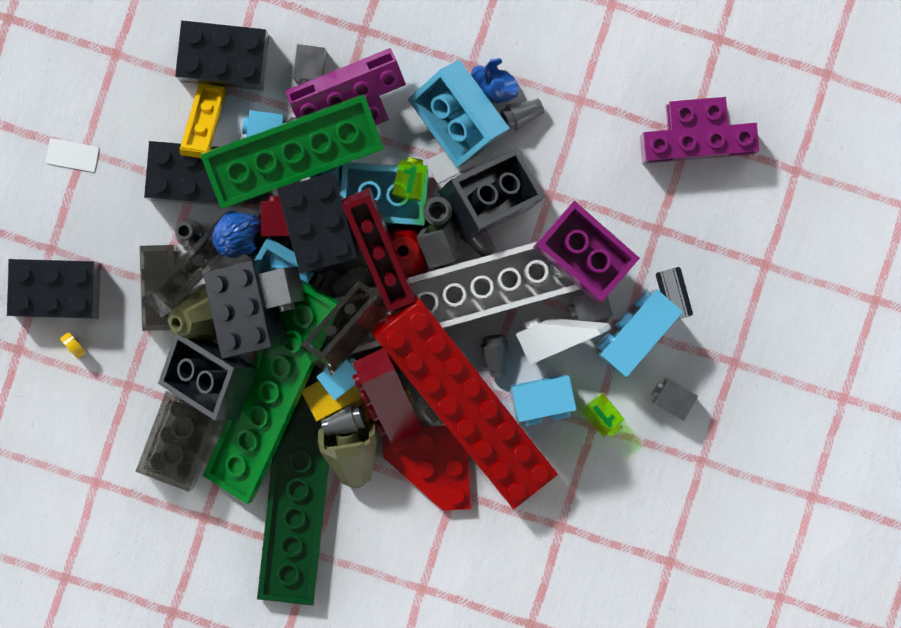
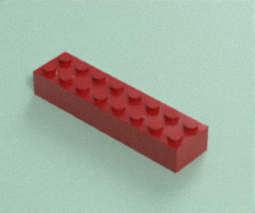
(464, 402)

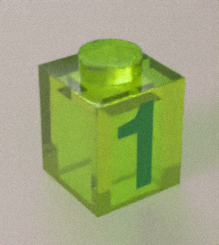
(410, 179)
(603, 415)

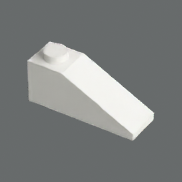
(555, 335)

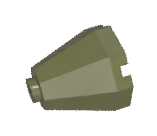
(193, 316)
(350, 454)

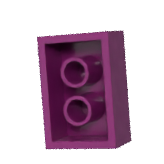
(586, 252)

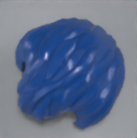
(495, 83)
(236, 234)

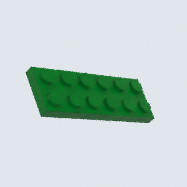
(292, 151)

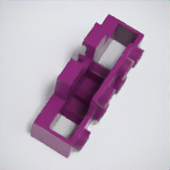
(368, 76)
(698, 132)

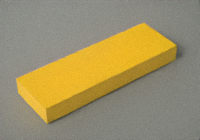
(203, 120)

